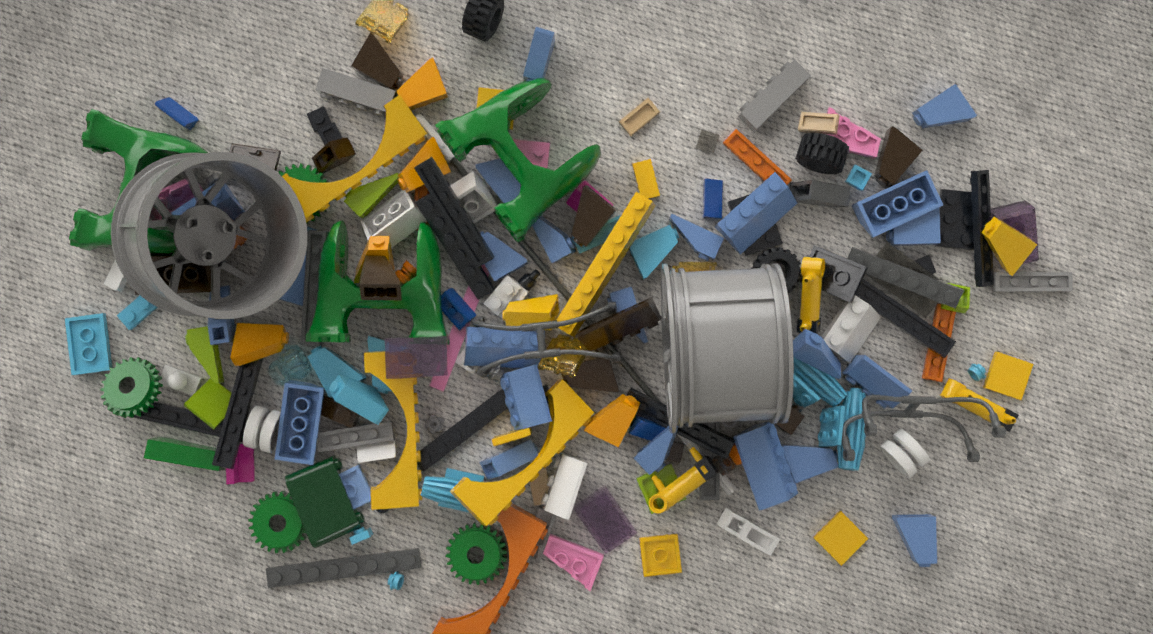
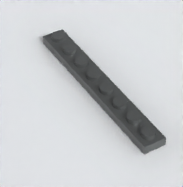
(343, 567)

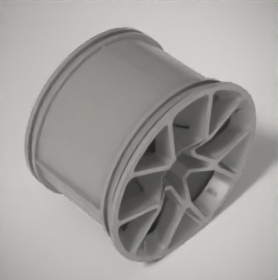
(209, 235)
(726, 345)

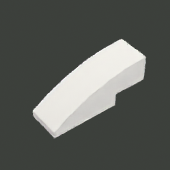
(748, 531)

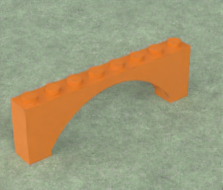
(522, 535)

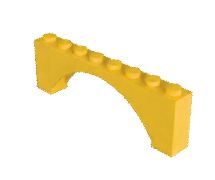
(399, 133)
(401, 485)
(488, 499)

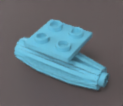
(812, 384)
(832, 428)
(439, 488)

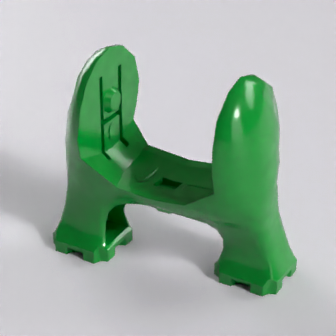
(139, 150)
(539, 186)
(340, 295)

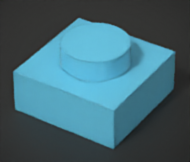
(858, 177)
(360, 534)

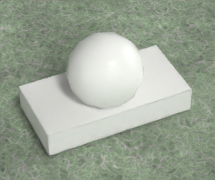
(180, 380)

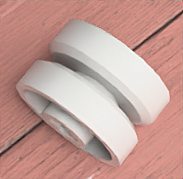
(262, 429)
(905, 453)

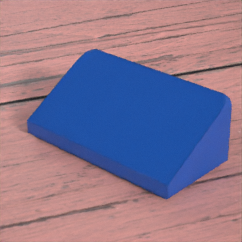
(177, 112)
(712, 198)
(456, 309)
(645, 428)

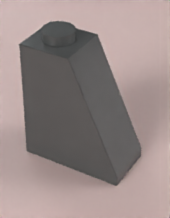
(820, 193)

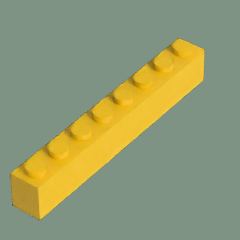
(606, 261)

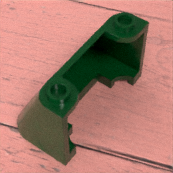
(323, 502)

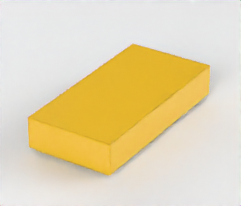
(646, 179)

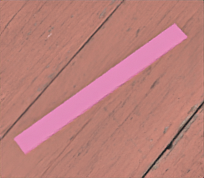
(456, 340)

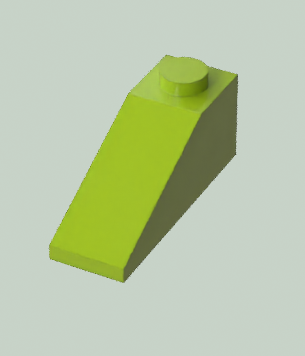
(368, 196)
(206, 354)

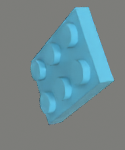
(88, 344)

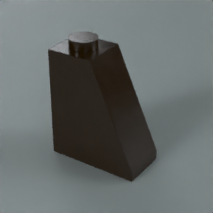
(377, 65)
(895, 157)
(591, 216)
(379, 280)
(594, 375)

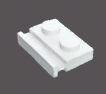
(507, 291)

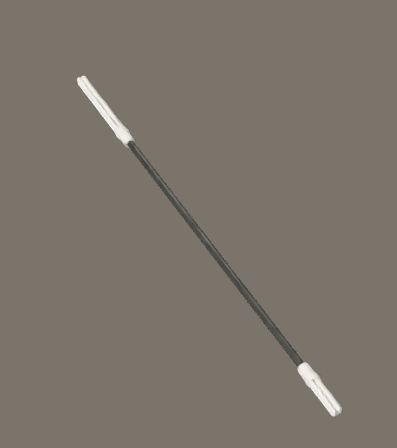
(725, 483)

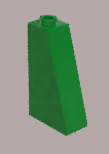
(181, 453)

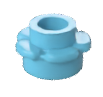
(977, 372)
(395, 581)

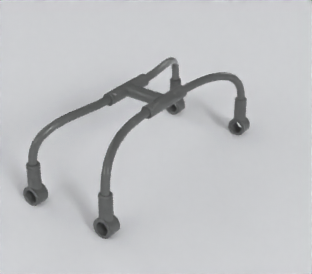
(539, 327)
(870, 428)

